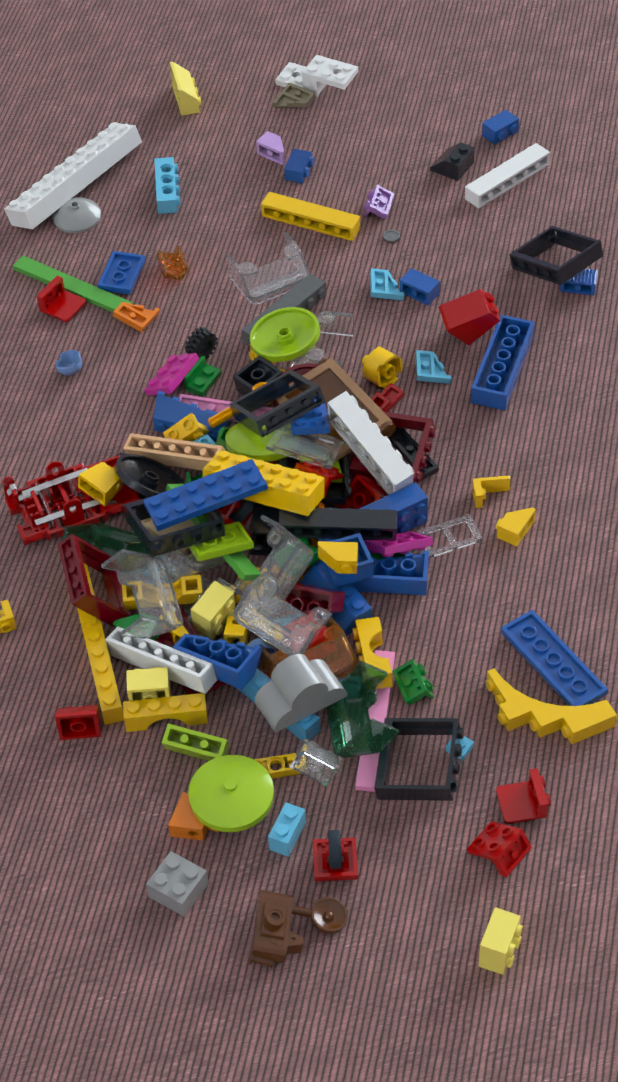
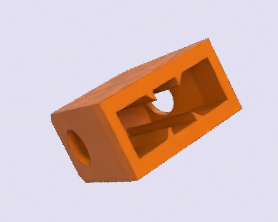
(184, 822)

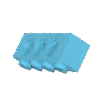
(166, 185)

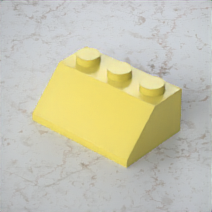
(185, 90)

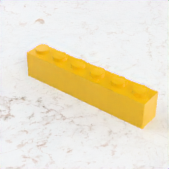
(310, 216)

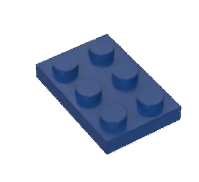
(121, 272)
(312, 422)

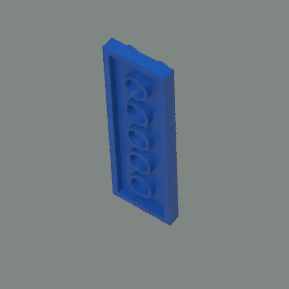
(205, 494)
(553, 660)

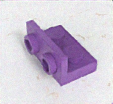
(379, 202)

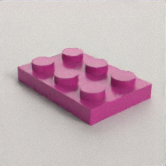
(171, 373)
(404, 543)

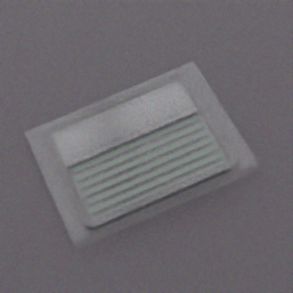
(311, 448)

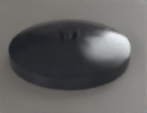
(145, 474)

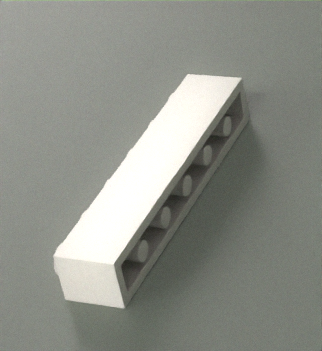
(507, 175)
(150, 654)

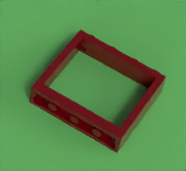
(425, 445)
(74, 554)

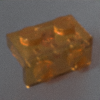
(173, 264)

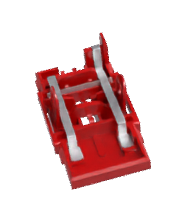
(34, 501)

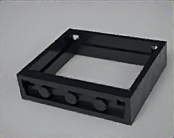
(524, 261)
(282, 413)
(176, 540)
(420, 726)

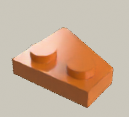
(135, 315)

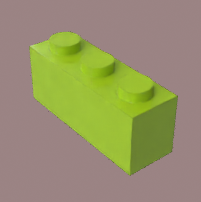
(194, 743)

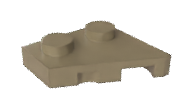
(294, 97)

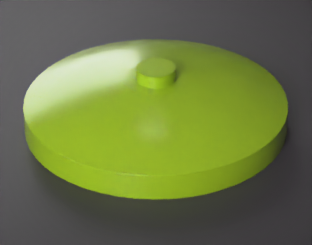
(285, 334)
(245, 442)
(231, 793)

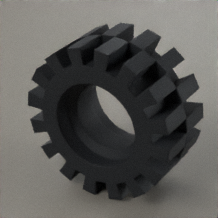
(201, 342)

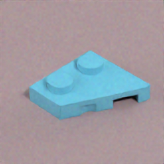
(383, 285)
(429, 368)

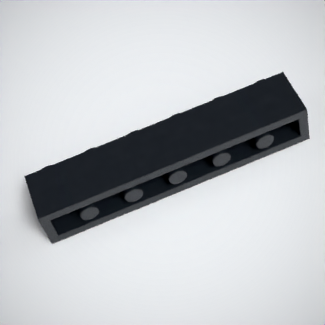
(340, 523)

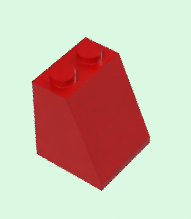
(470, 315)

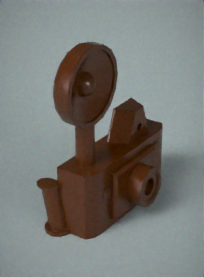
(272, 925)

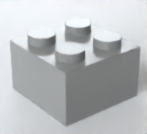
(177, 883)

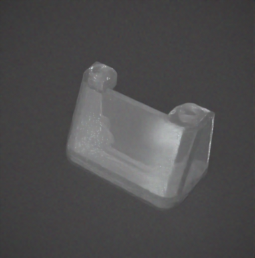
(276, 619)

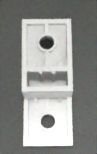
(318, 74)

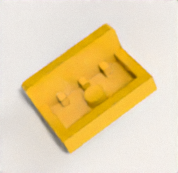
(186, 429)

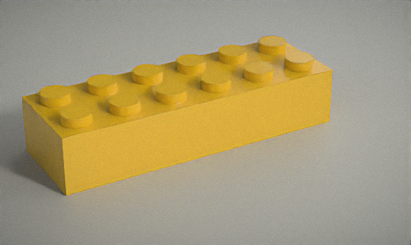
(286, 489)

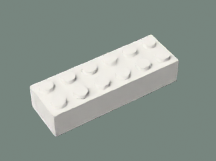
(369, 444)

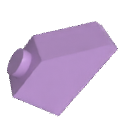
(271, 147)

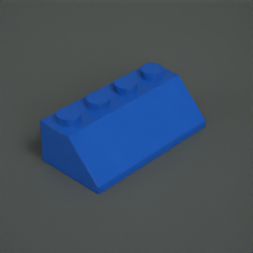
(354, 605)

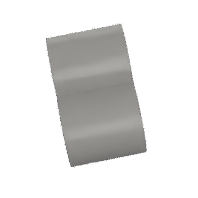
(297, 691)

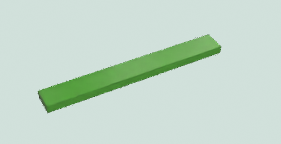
(71, 284)
(237, 560)

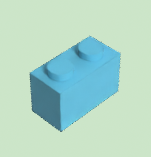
(287, 829)

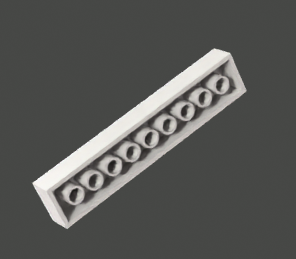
(72, 175)

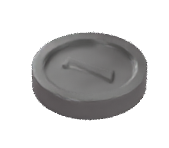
(391, 236)

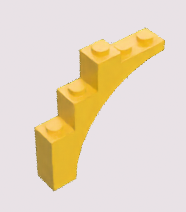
(545, 718)

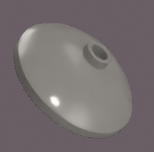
(77, 215)

